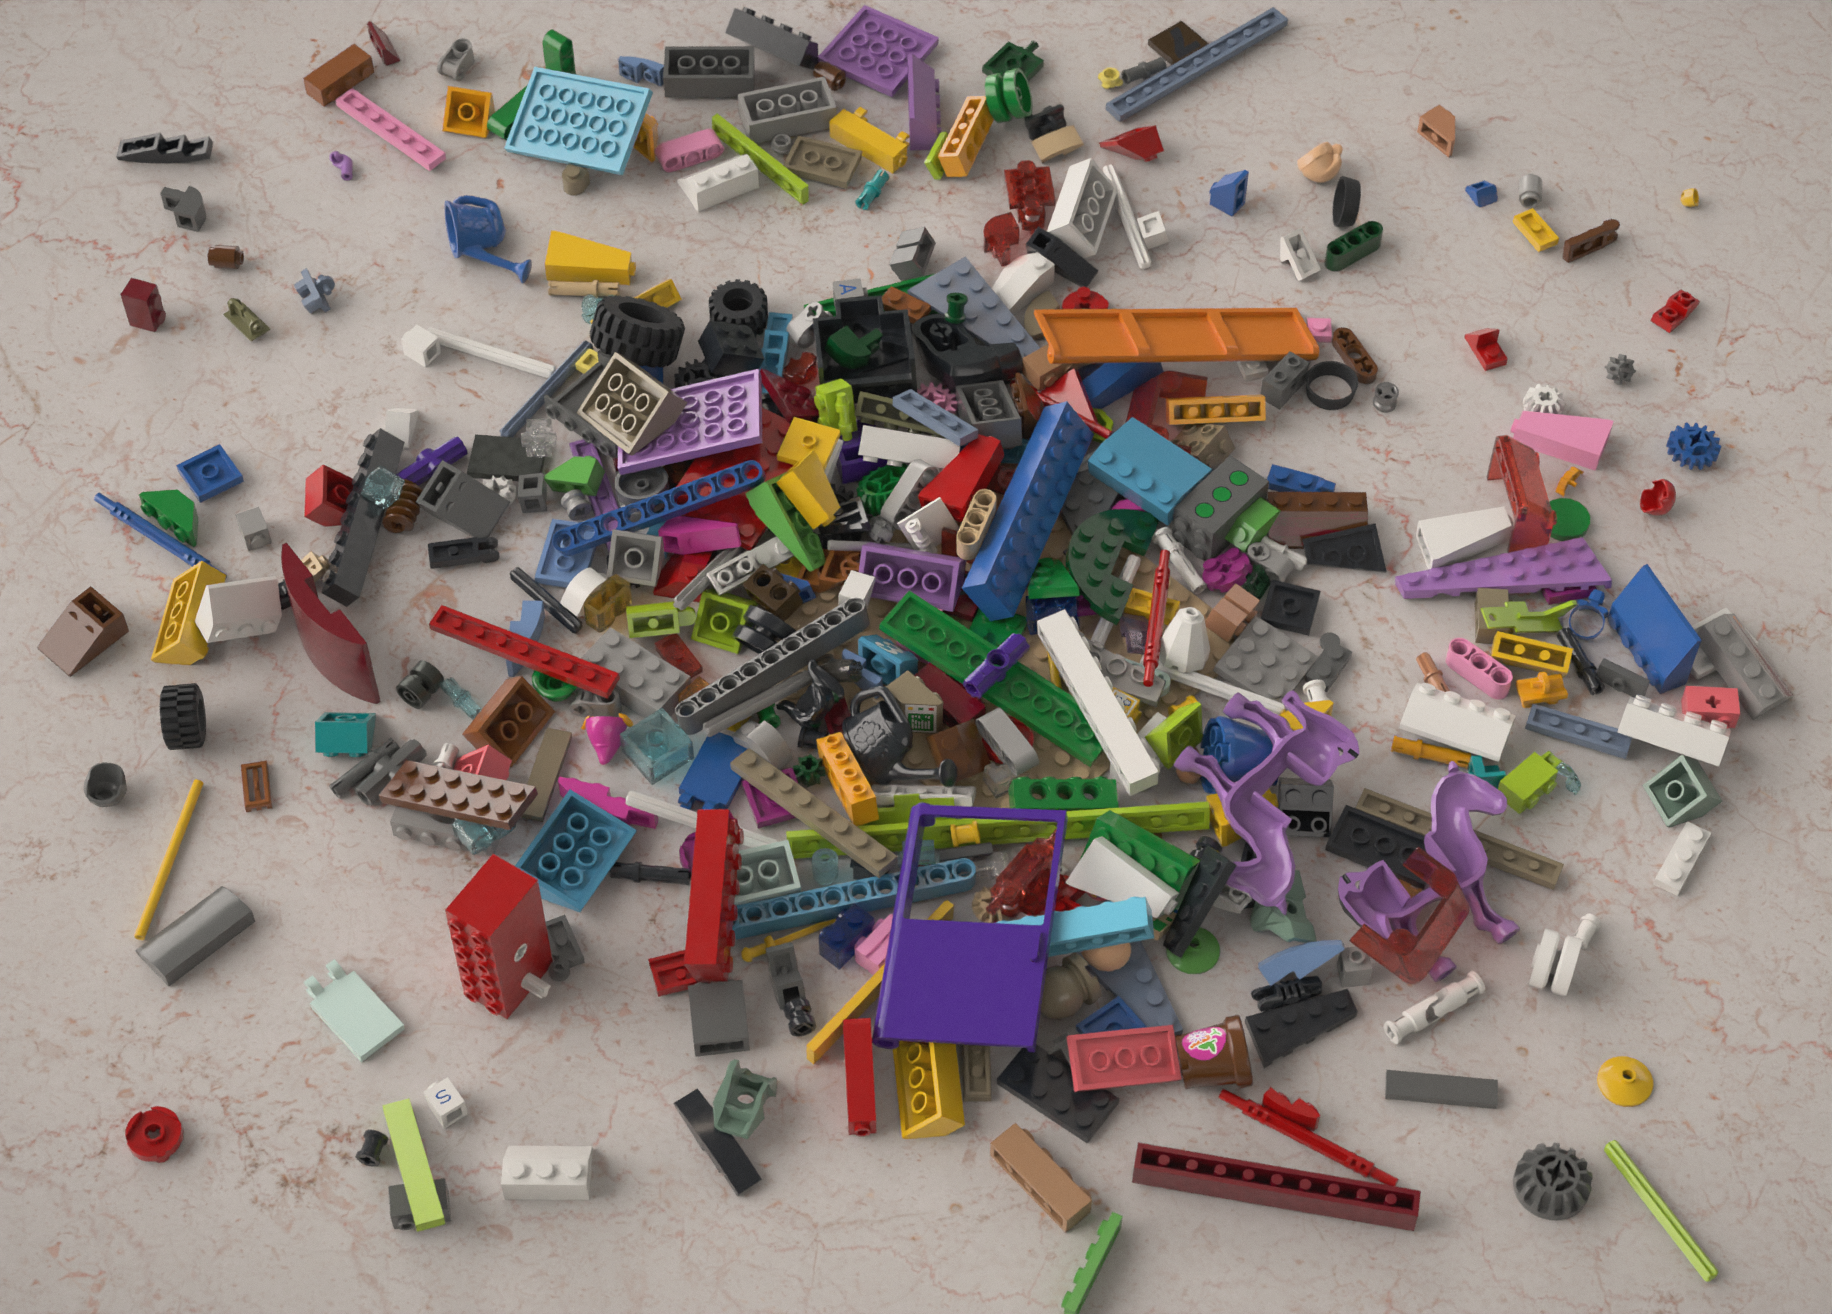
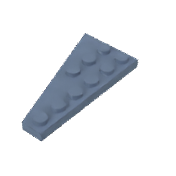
(985, 312)
(1139, 988)

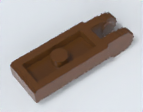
(1591, 240)

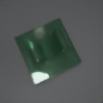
(1257, 582)

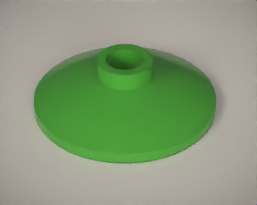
(1197, 959)

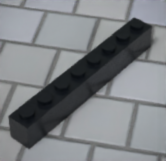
(360, 522)

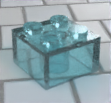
(657, 746)

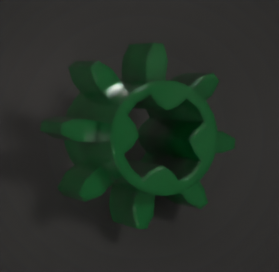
(809, 770)

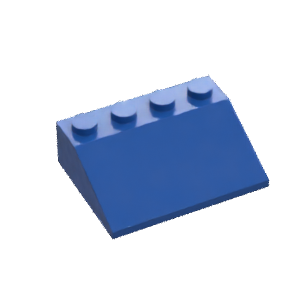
(1655, 631)

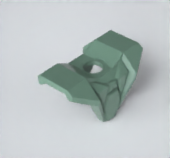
(1293, 925)
(738, 1117)

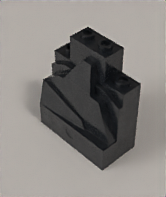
(890, 368)

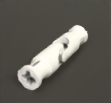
(1440, 1003)

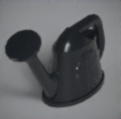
(883, 738)

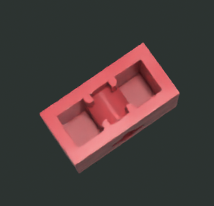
(1712, 704)

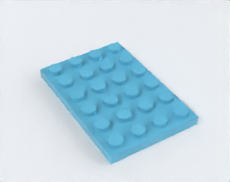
(578, 120)

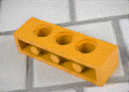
(966, 137)
(1215, 409)
(847, 779)

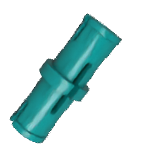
(872, 189)

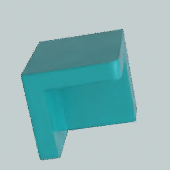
(1487, 773)

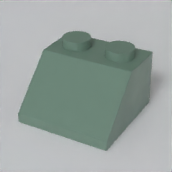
(1682, 791)

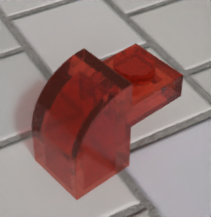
(999, 235)

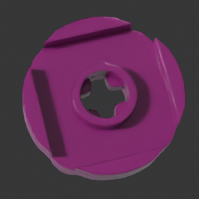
(1216, 568)

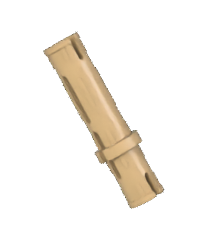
(583, 288)

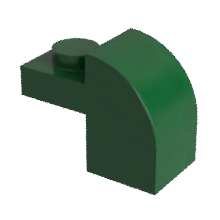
(851, 351)

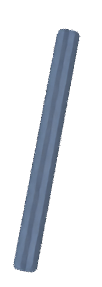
(548, 388)

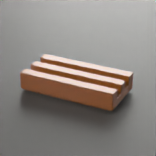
(258, 803)

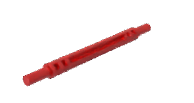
(1156, 618)
(1308, 1138)

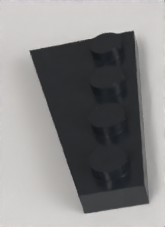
(1199, 898)
(1290, 1026)

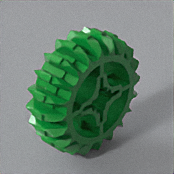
(878, 486)

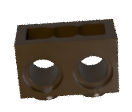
(770, 596)

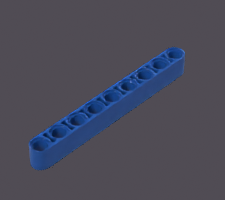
(671, 510)

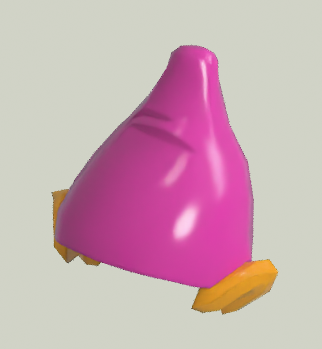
(605, 734)

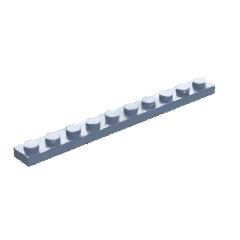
(1196, 64)

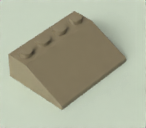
(630, 405)

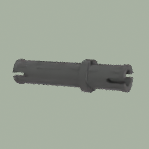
(363, 768)

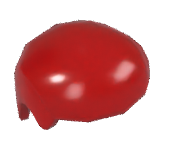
(1658, 499)

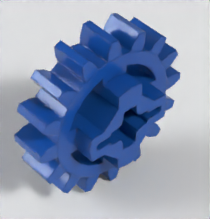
(1693, 446)

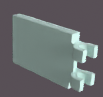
(353, 1012)

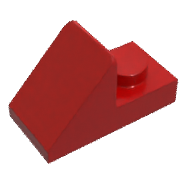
(1486, 348)

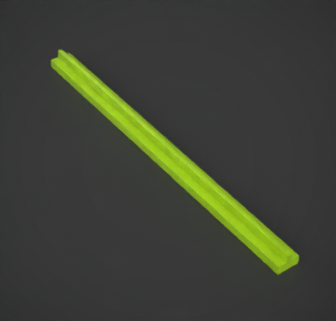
(1079, 825)

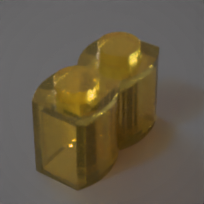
(607, 603)

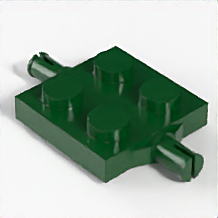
(1014, 57)

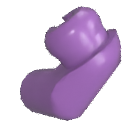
(344, 163)

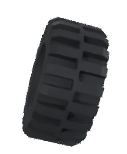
(637, 330)

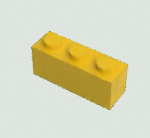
(1531, 654)

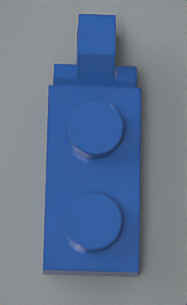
(1290, 480)

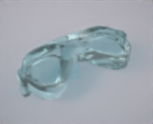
(1572, 783)

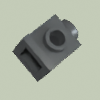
(532, 493)

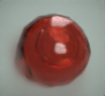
(801, 371)

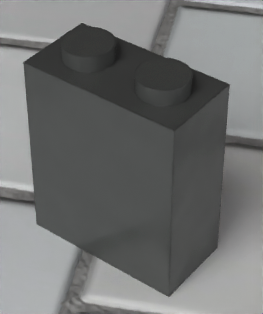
(718, 1018)

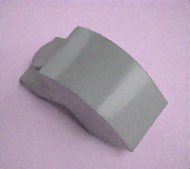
(765, 742)

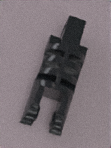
(1286, 992)

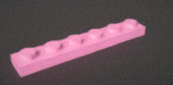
(391, 129)

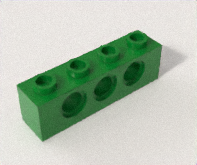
(1101, 788)

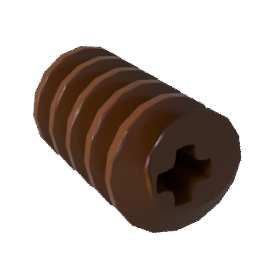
(404, 511)

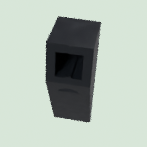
(1066, 260)

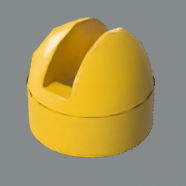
(1690, 197)

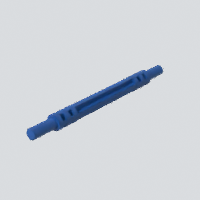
(150, 531)

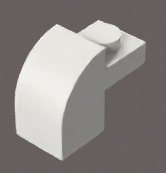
(580, 589)

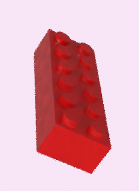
(713, 896)

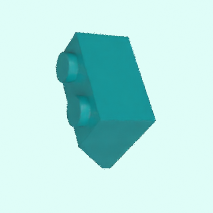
(344, 733)

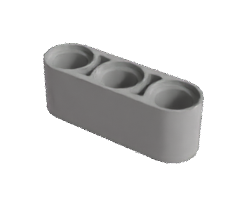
(904, 497)
(1007, 741)

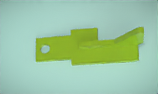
(1517, 616)
(902, 807)

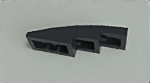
(162, 150)
(720, 1146)

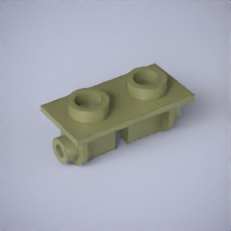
(245, 320)

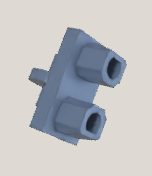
(317, 288)

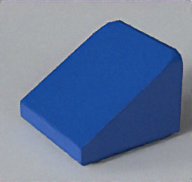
(1482, 193)

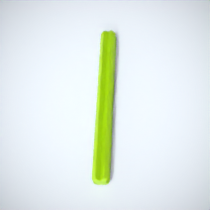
(1661, 1211)

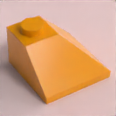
(647, 138)

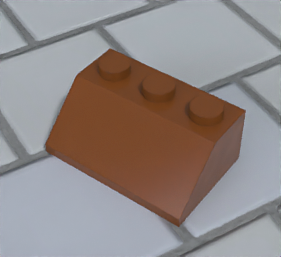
(510, 719)

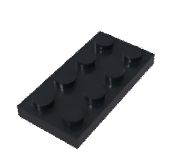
(1372, 839)
(1048, 1087)

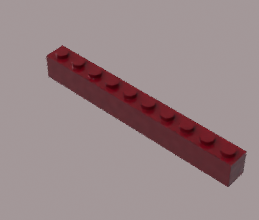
(1276, 1186)

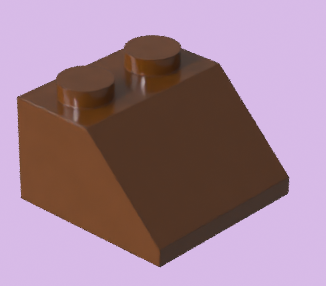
(962, 746)

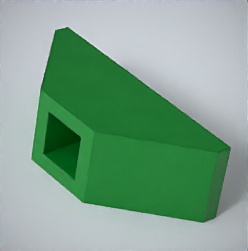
(172, 512)

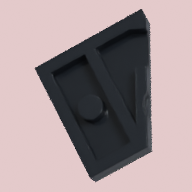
(849, 518)

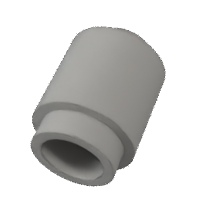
(1530, 191)

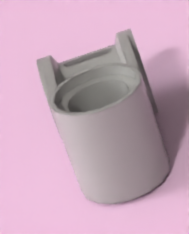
(457, 59)
(802, 328)
(1275, 564)
(595, 704)

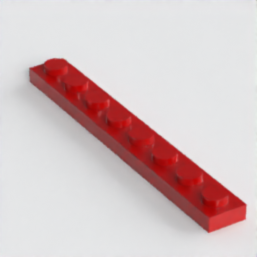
(524, 651)

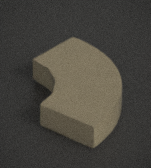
(1042, 301)

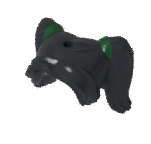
(816, 700)

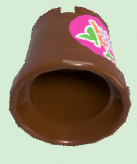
(1215, 1055)

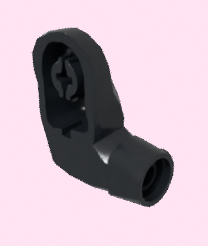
(956, 358)

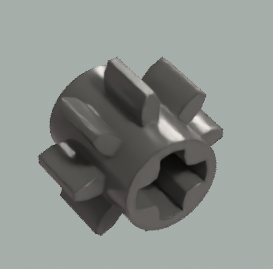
(1617, 374)

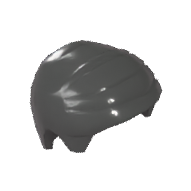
(105, 784)

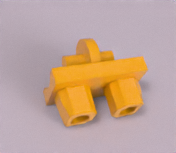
(1541, 689)

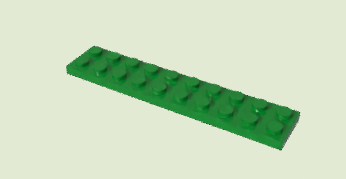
(1019, 694)

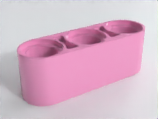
(689, 150)
(1491, 677)

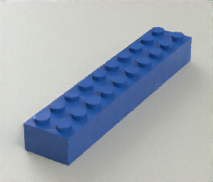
(1028, 512)

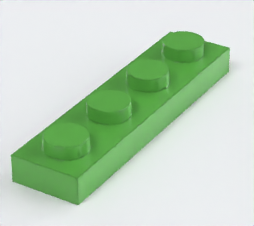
(1096, 1257)

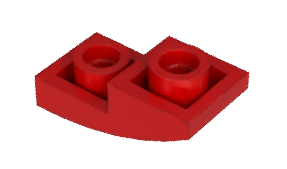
(1675, 311)
(1299, 1112)

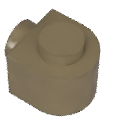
(575, 179)

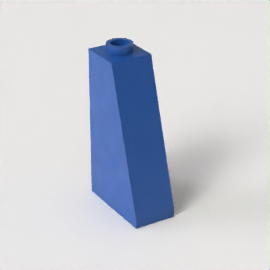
(1116, 380)

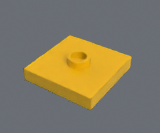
(805, 437)

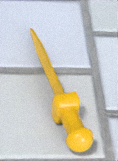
(748, 954)

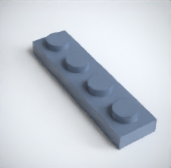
(935, 417)
(1578, 731)

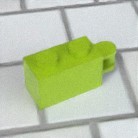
(657, 619)
(1530, 781)

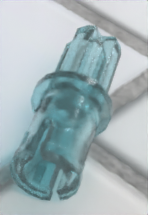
(460, 697)

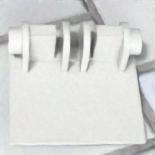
(925, 526)

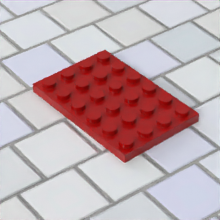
(737, 508)

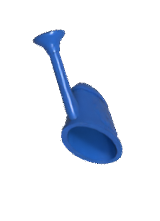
(477, 228)

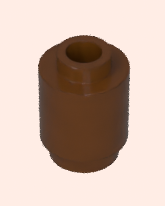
(834, 76)
(225, 256)

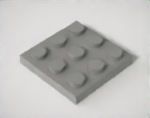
(1265, 661)

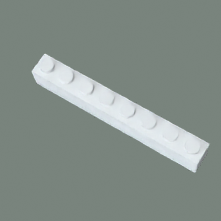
(1098, 703)

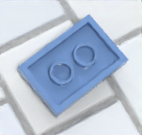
(556, 568)

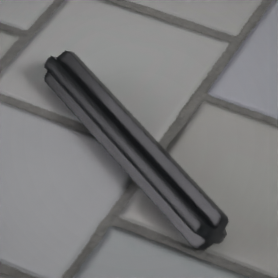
(550, 604)

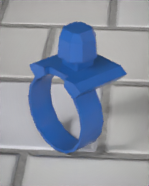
(1595, 603)

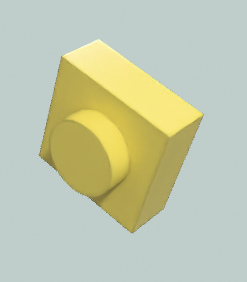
(587, 361)

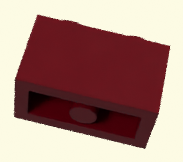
(143, 305)

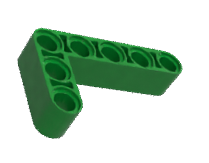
(557, 56)

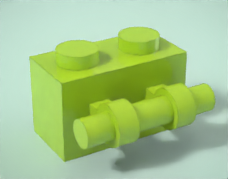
(836, 407)

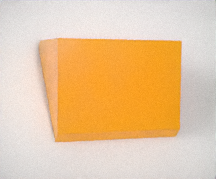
(468, 111)

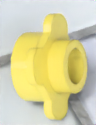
(1110, 78)

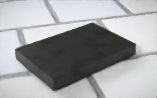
(500, 458)

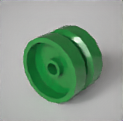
(1008, 95)

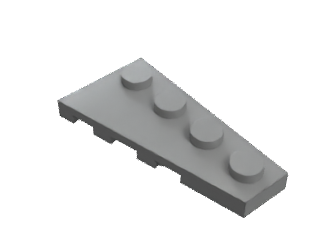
(1125, 675)

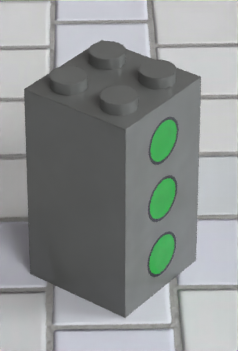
(1214, 505)

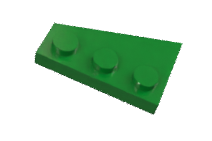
(1051, 580)

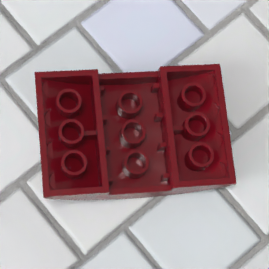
(328, 637)

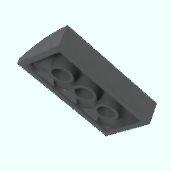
(196, 935)

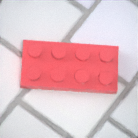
(1123, 1058)

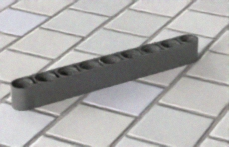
(773, 665)

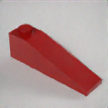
(680, 572)

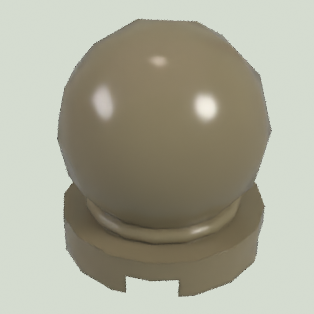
(1068, 988)

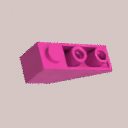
(697, 535)

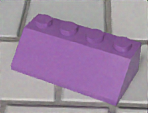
(922, 104)
(926, 574)

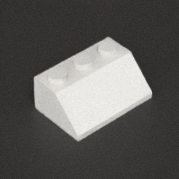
(720, 182)
(239, 609)
(547, 1172)

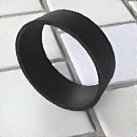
(1346, 202)
(1335, 369)

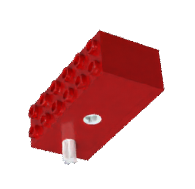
(500, 937)

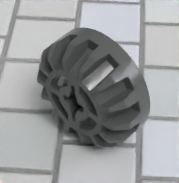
(1547, 1200)

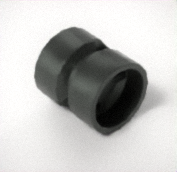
(421, 683)

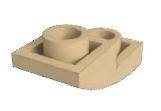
(1057, 142)

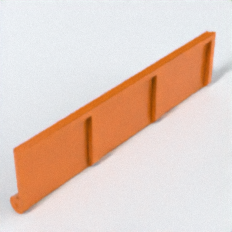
(1175, 335)

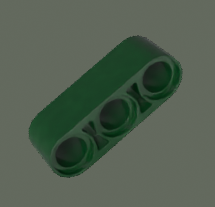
(1353, 246)

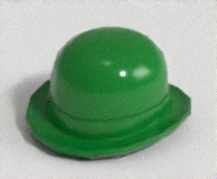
(551, 688)

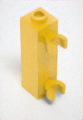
(876, 145)

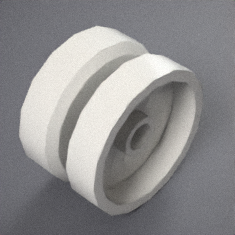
(1555, 962)

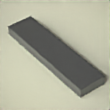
(1441, 1089)

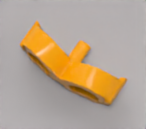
(1568, 478)

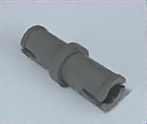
(1144, 70)

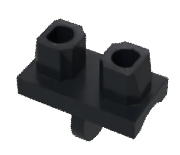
(1045, 122)

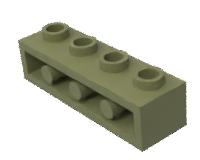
(881, 409)

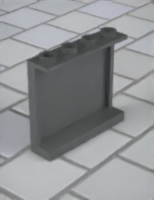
(566, 405)

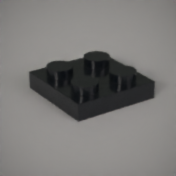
(1290, 607)

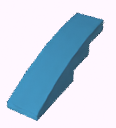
(776, 344)

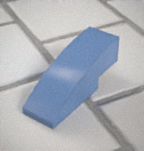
(530, 626)
(1300, 959)

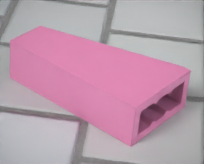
(1564, 436)

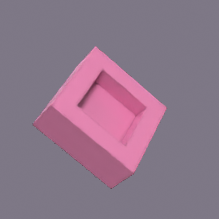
(1320, 329)

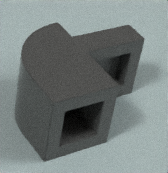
(186, 206)
(784, 974)

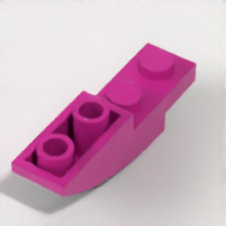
(601, 796)

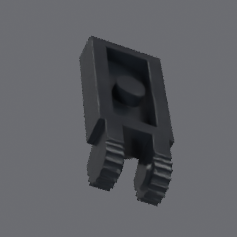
(462, 552)

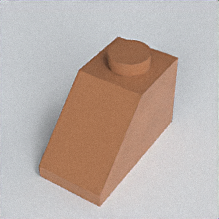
(1439, 129)

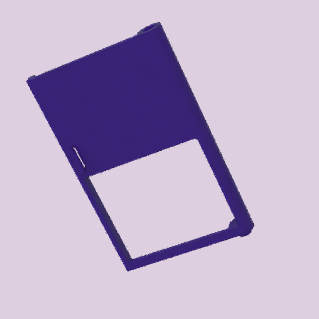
(958, 976)

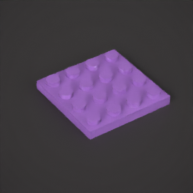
(876, 50)

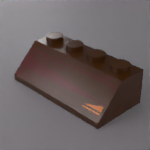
(1315, 514)

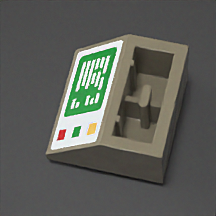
(918, 703)

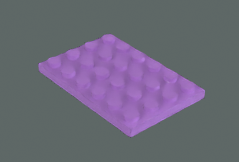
(716, 419)

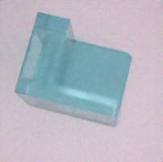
(382, 487)

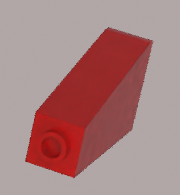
(965, 476)
(859, 1076)

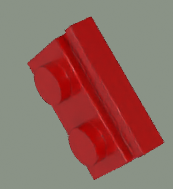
(670, 973)

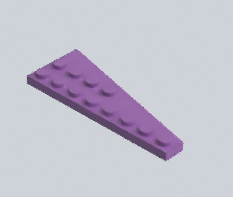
(1522, 571)

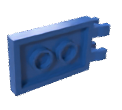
(711, 775)

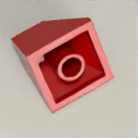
(1136, 143)

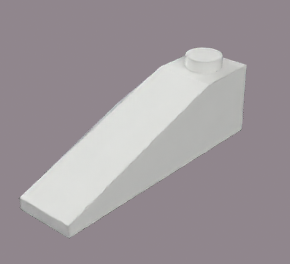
(1024, 280)

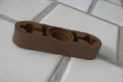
(1354, 346)

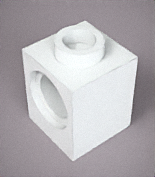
(1153, 230)

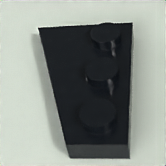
(1347, 549)

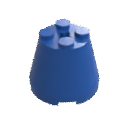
(1235, 747)

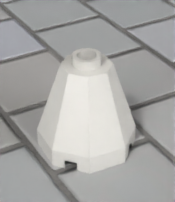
(1185, 641)

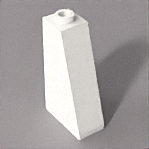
(1462, 535)
(1116, 877)

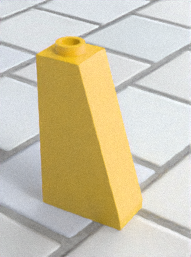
(584, 260)

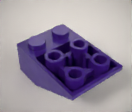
(850, 464)

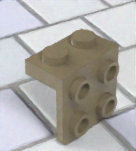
(1208, 442)

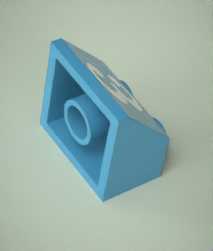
(886, 658)

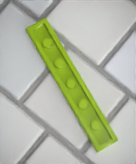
(763, 161)
(413, 1165)

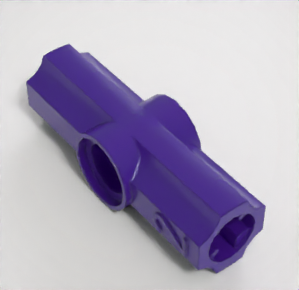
(430, 459)
(987, 674)

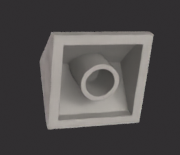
(636, 557)

